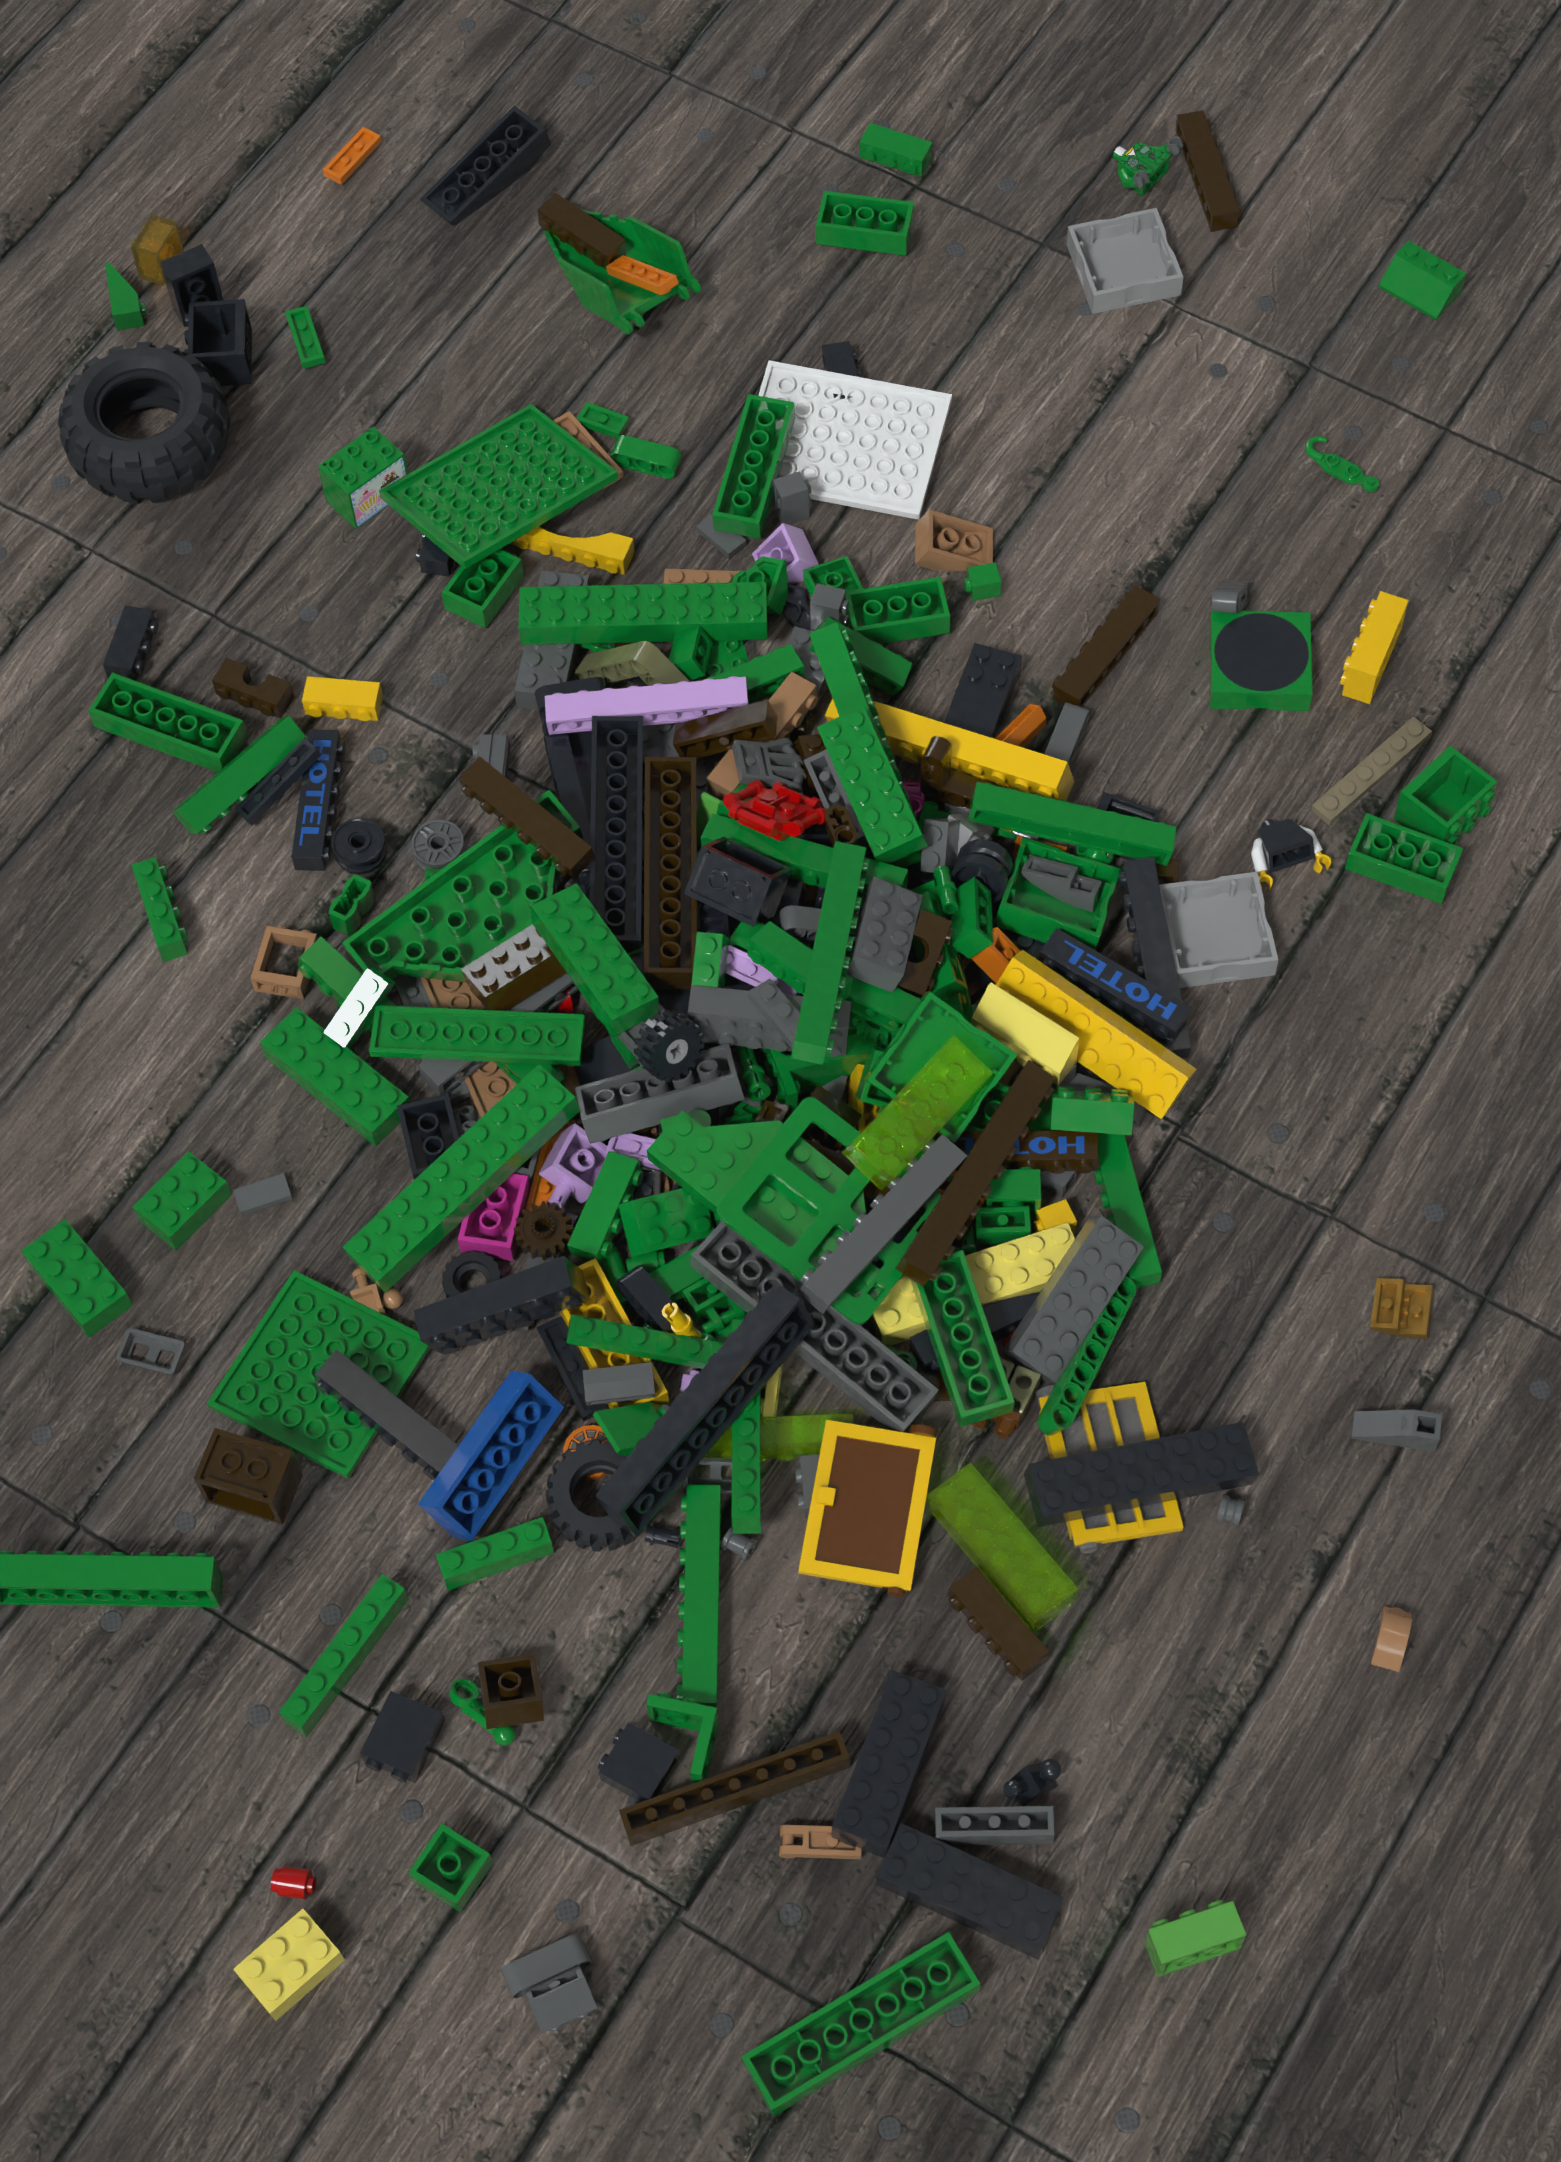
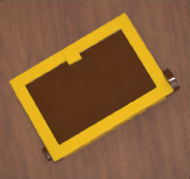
(868, 1505)

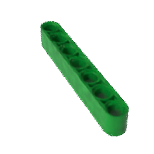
(1085, 1367)

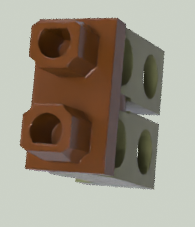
(1023, 1387)

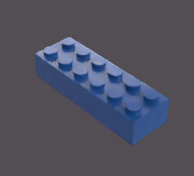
(491, 1455)

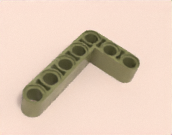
(630, 661)

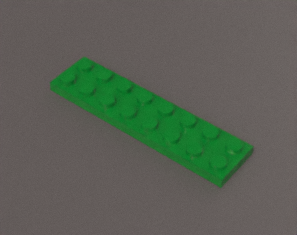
(477, 1035)

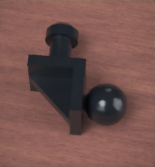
(1032, 1781)

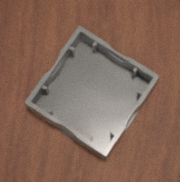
(1124, 261)
(1219, 930)

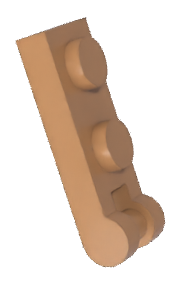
(816, 1843)

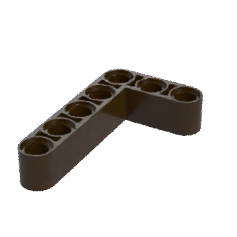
(940, 781)

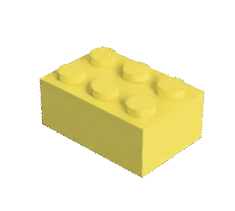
(289, 1964)

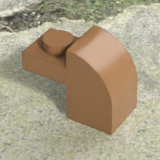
(1391, 1638)

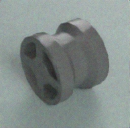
(1230, 1510)

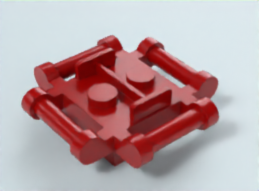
(774, 811)

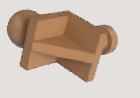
(371, 1295)

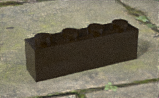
(581, 231)
(719, 730)
(997, 1624)

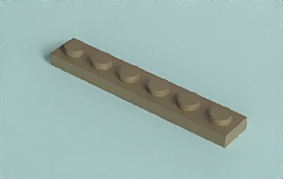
(1371, 771)

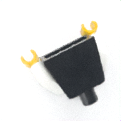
(1283, 846)

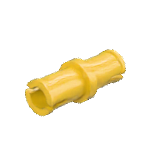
(680, 1323)

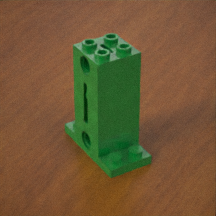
(800, 1077)

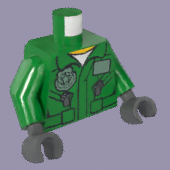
(1145, 164)

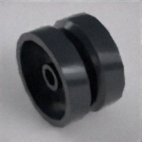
(985, 862)

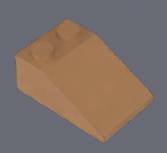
(951, 543)

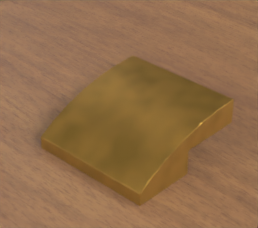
(1402, 1308)

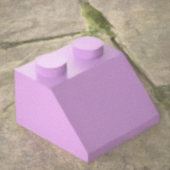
(789, 545)

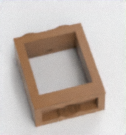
(277, 983)

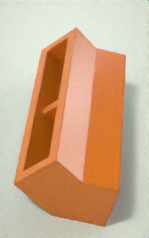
(1024, 726)

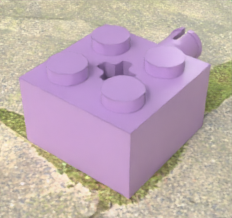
(573, 1166)

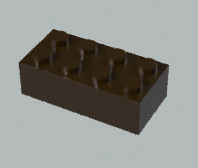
(512, 970)

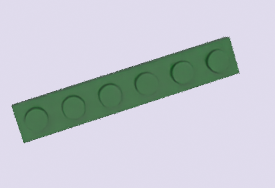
(640, 1341)

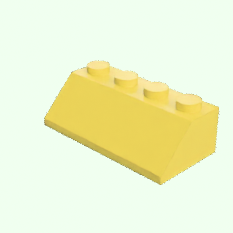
(1026, 1032)

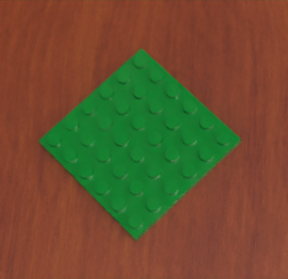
(274, 1374)

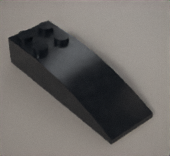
(488, 166)
(984, 690)

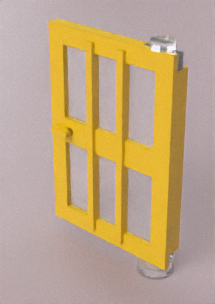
(1104, 1421)

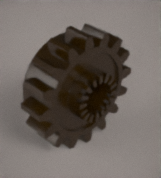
(542, 1218)

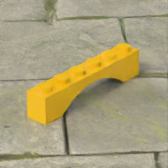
(607, 551)

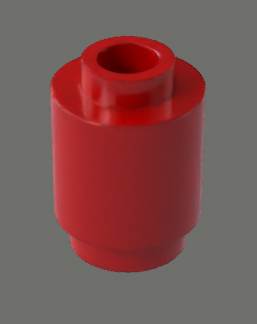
(293, 1882)

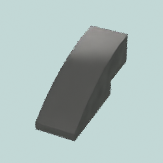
(1063, 882)

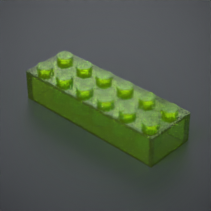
(917, 1112)
(1002, 1547)

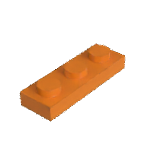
(352, 155)

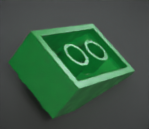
(628, 1424)

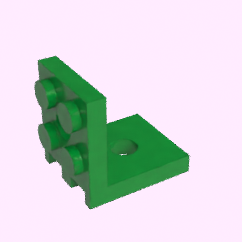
(690, 1716)

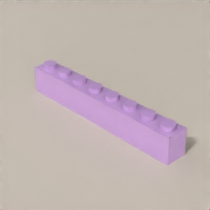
(654, 703)

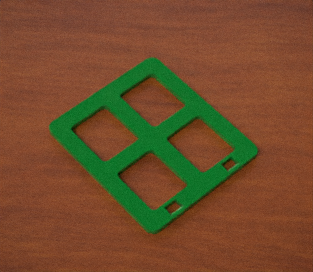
(832, 1208)

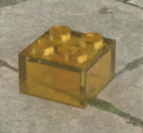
(155, 243)

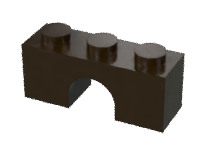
(269, 698)
(932, 933)

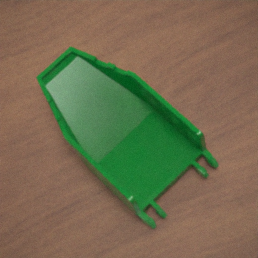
(612, 297)

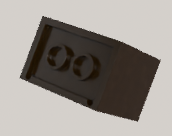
(248, 1476)

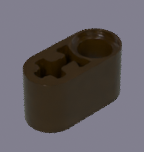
(847, 832)

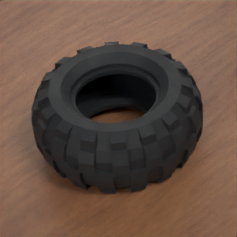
(134, 381)

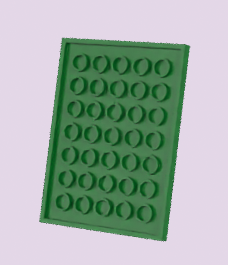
(498, 485)

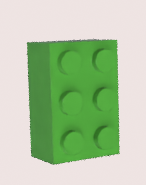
(1194, 1937)

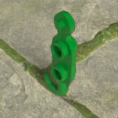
(1340, 467)

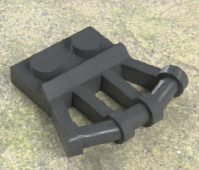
(755, 760)

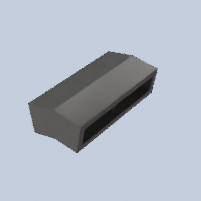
(619, 1383)

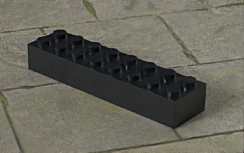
(1140, 1474)

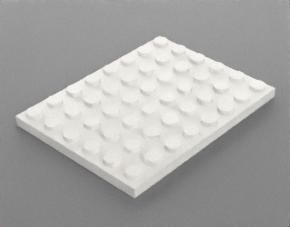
(862, 448)

